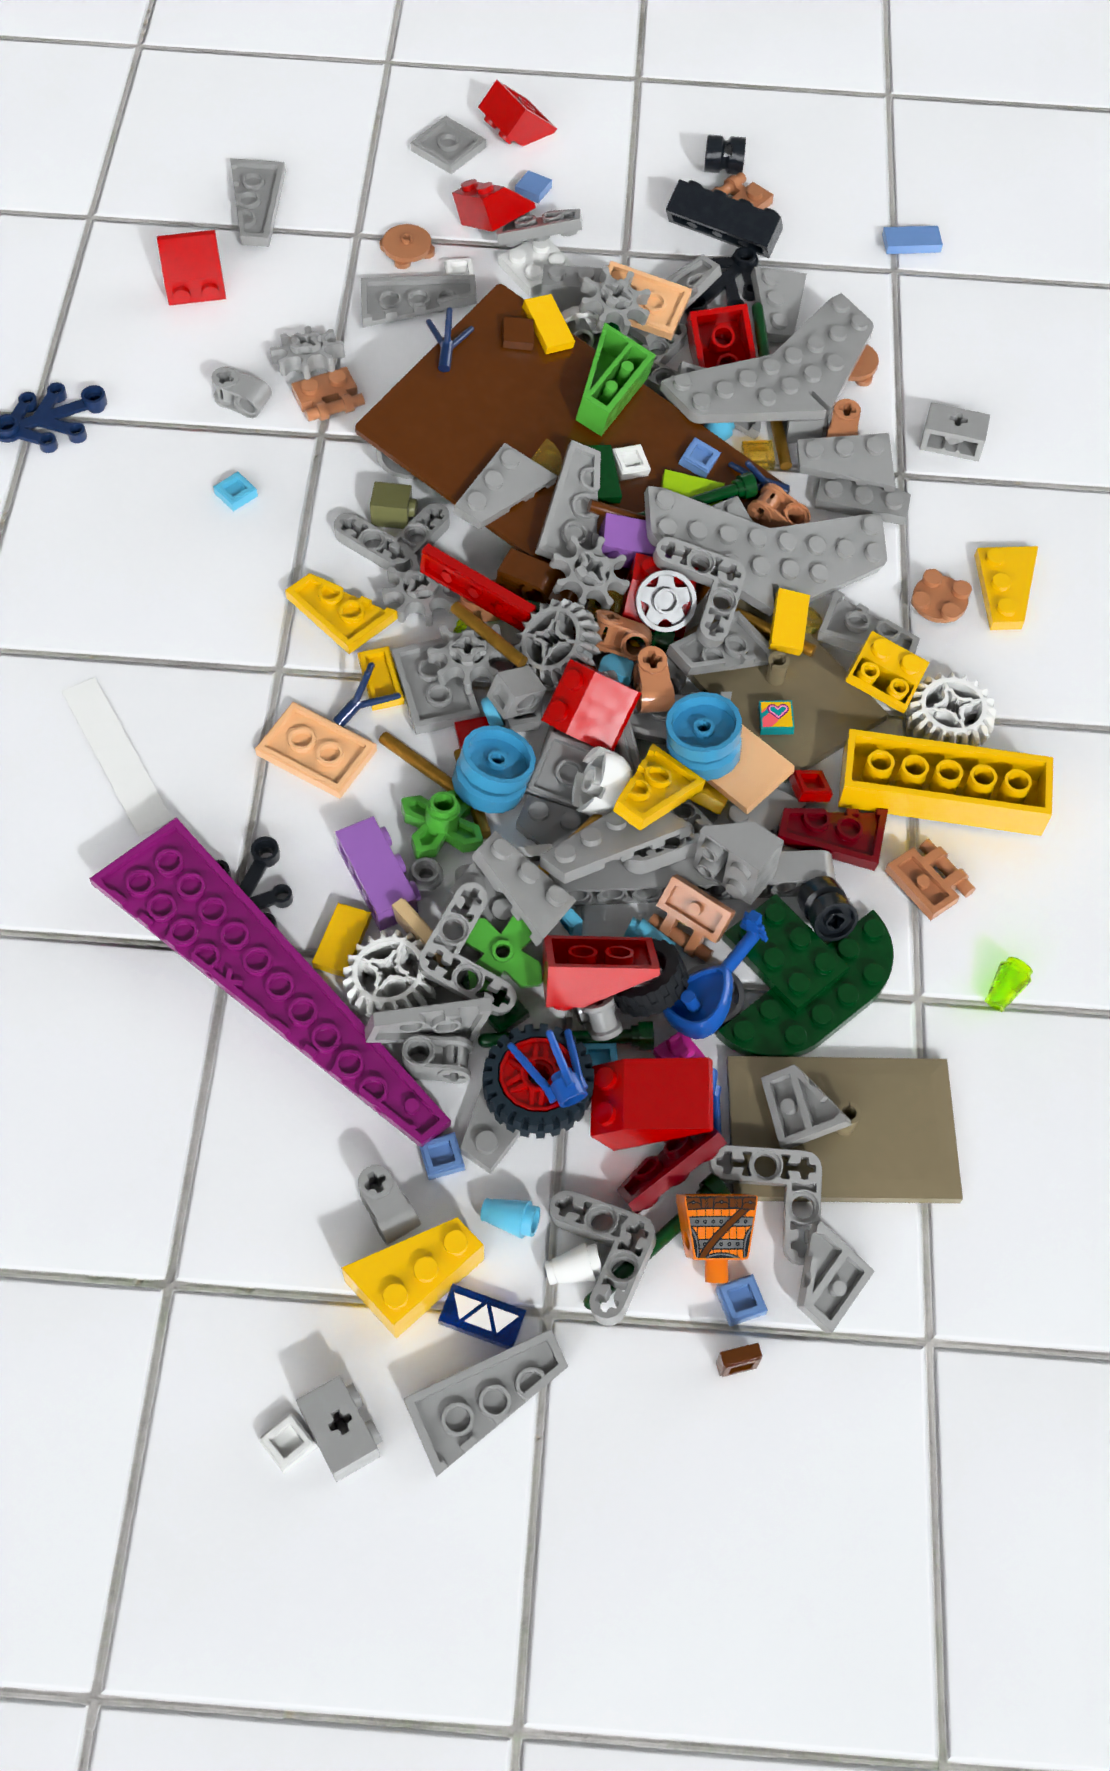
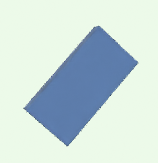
(912, 239)

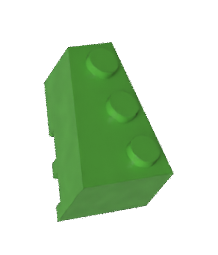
(613, 379)

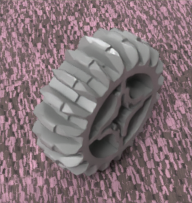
(552, 627)

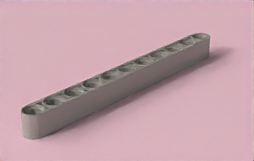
(620, 886)

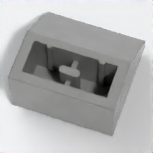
(738, 857)

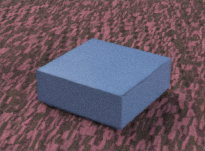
(533, 186)
(699, 458)
(442, 1156)
(741, 1300)

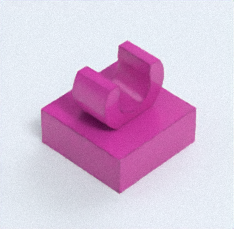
(677, 1047)

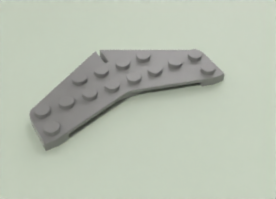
(791, 384)
(797, 557)

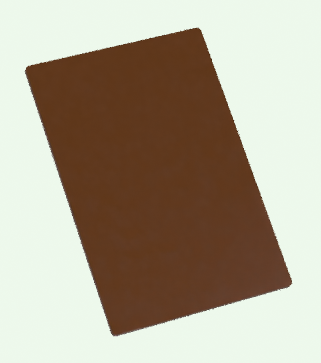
(457, 420)

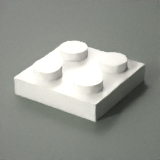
(527, 261)

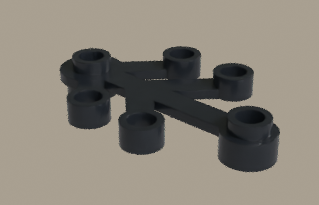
(741, 262)
(255, 873)

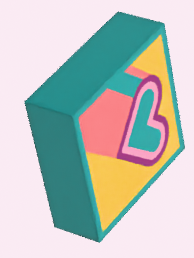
(776, 717)

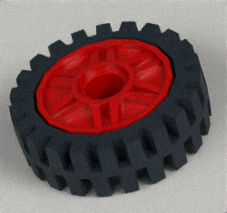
(520, 1101)

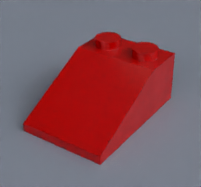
(720, 335)
(594, 968)
(651, 1100)

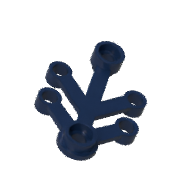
(16, 427)

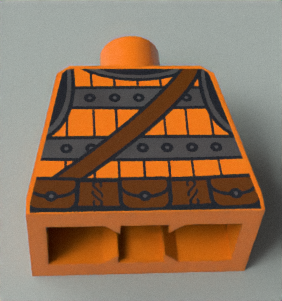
(716, 1229)

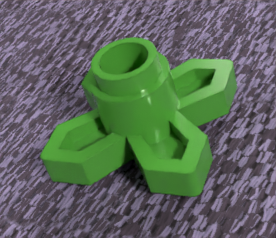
(440, 821)
(517, 965)

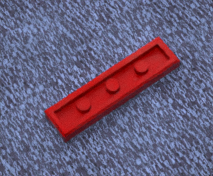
(475, 587)

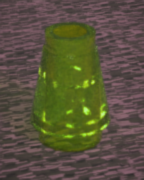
(1008, 983)

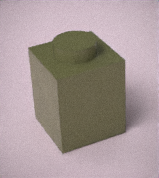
(392, 505)

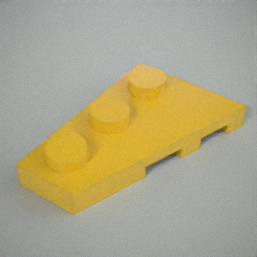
(1006, 583)
(340, 615)
(656, 789)

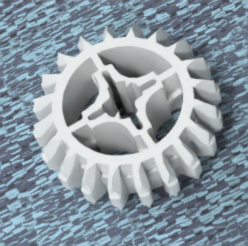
(955, 706)
(387, 964)

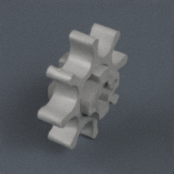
(614, 301)
(307, 352)
(589, 573)
(416, 593)
(465, 656)

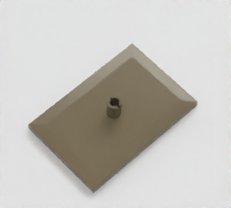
(820, 699)
(898, 1137)

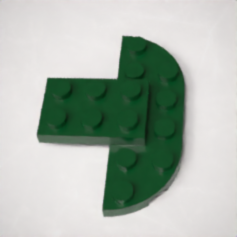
(810, 983)

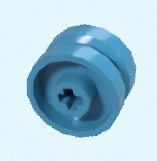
(705, 734)
(493, 769)

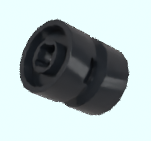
(715, 150)
(827, 908)

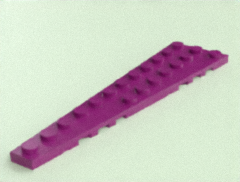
(211, 923)

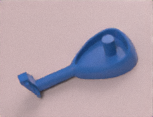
(710, 990)

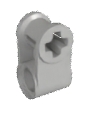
(243, 394)
(600, 1019)
(440, 1058)
(388, 1209)

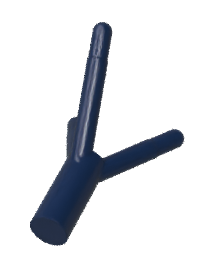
(446, 344)
(760, 478)
(355, 704)

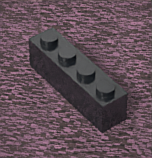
(724, 218)

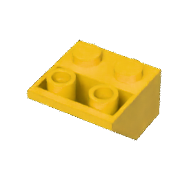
(886, 671)

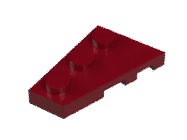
(847, 835)
(668, 1168)

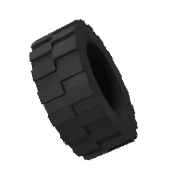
(662, 991)

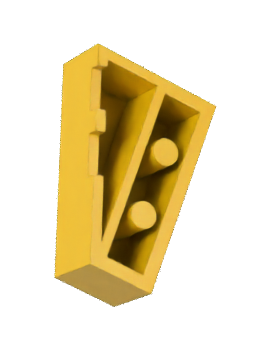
(414, 1274)

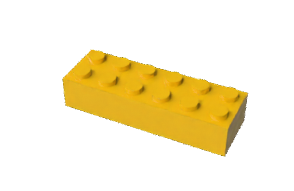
(946, 782)

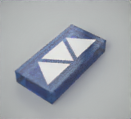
(482, 1317)

